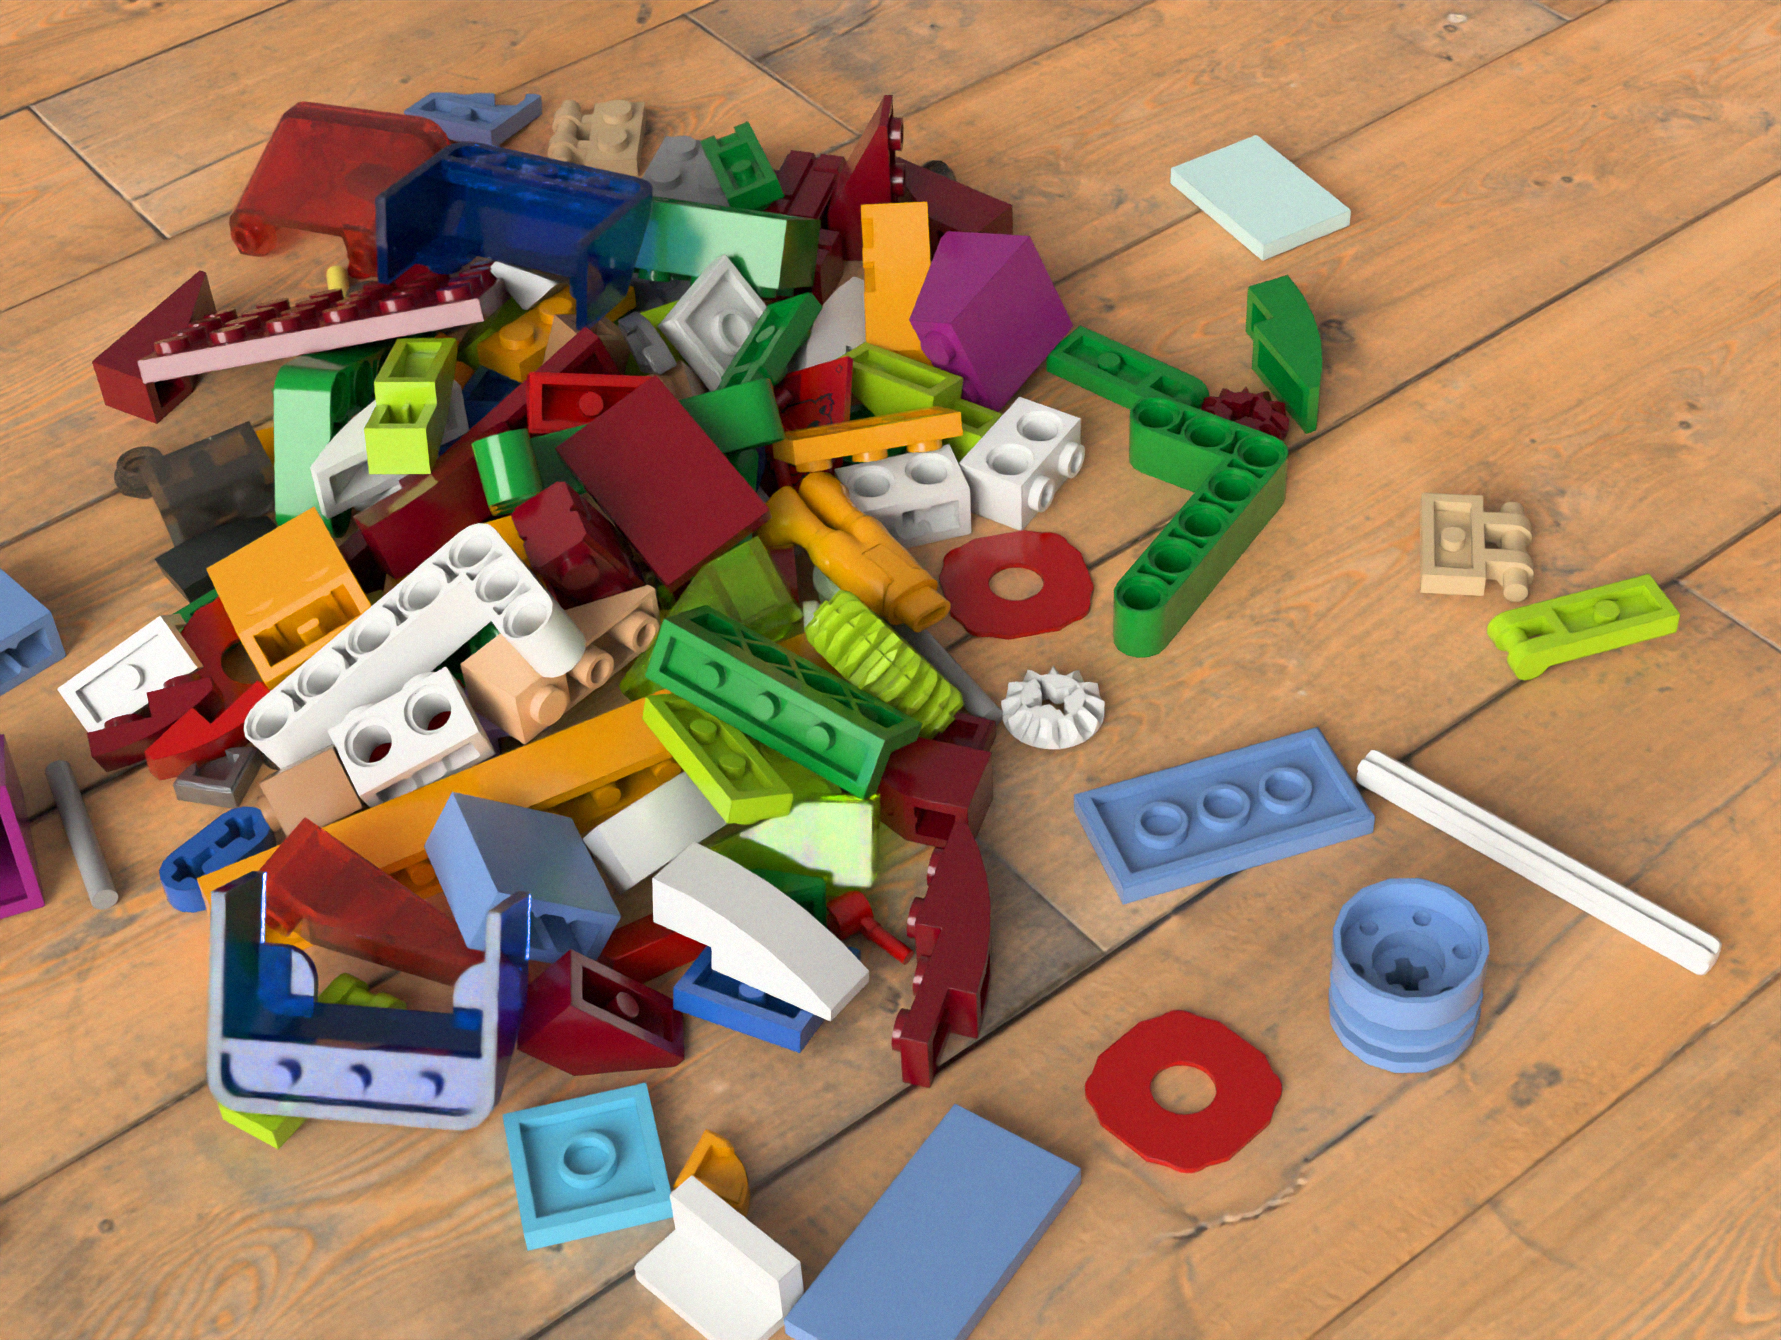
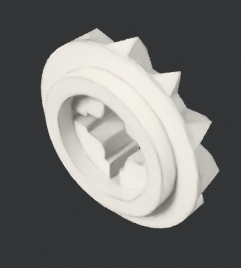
(1044, 725)

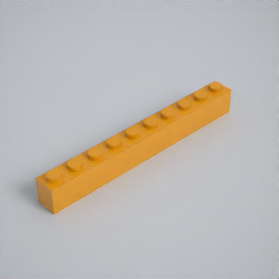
(574, 773)

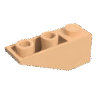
(526, 703)

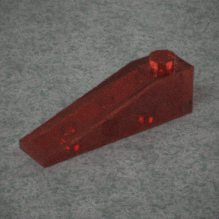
(359, 910)

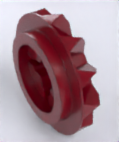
(1267, 414)

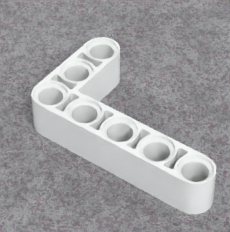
(413, 632)

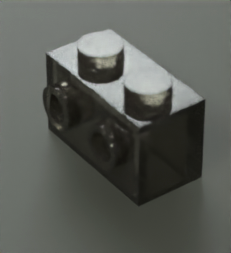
(211, 483)

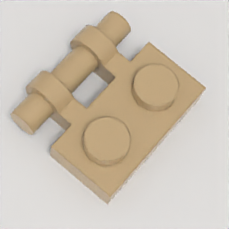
(602, 140)
(1455, 551)

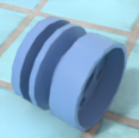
(1407, 974)

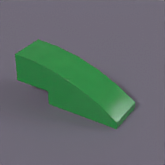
(1286, 347)

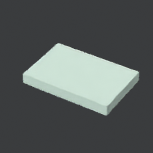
(1260, 197)

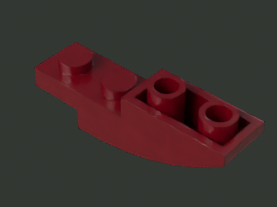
(951, 956)

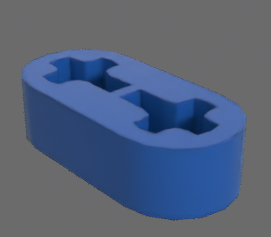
(221, 843)

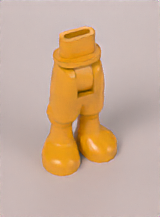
(853, 551)

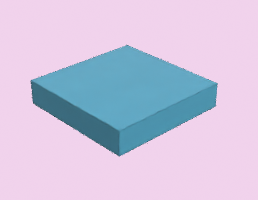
(587, 1166)

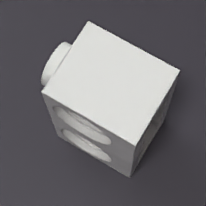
(1022, 462)
(913, 495)
(415, 754)

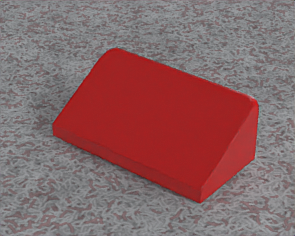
(573, 399)
(648, 950)

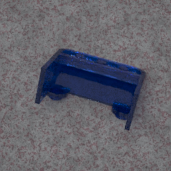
(519, 212)
(297, 1057)

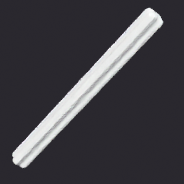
(1540, 863)

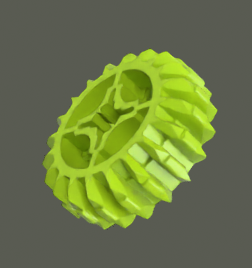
(882, 662)

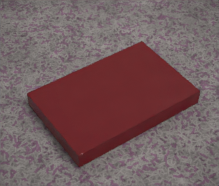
(663, 483)

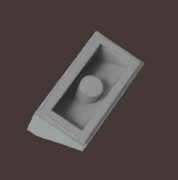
(528, 285)

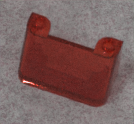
(325, 175)

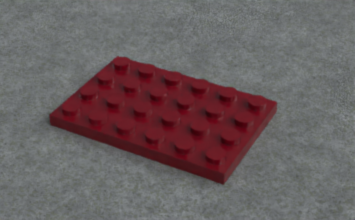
(326, 322)

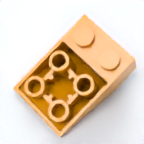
(288, 594)

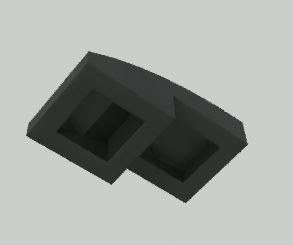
(187, 562)

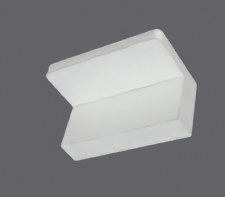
(122, 677)
(721, 1269)

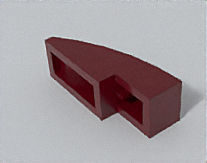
(427, 510)

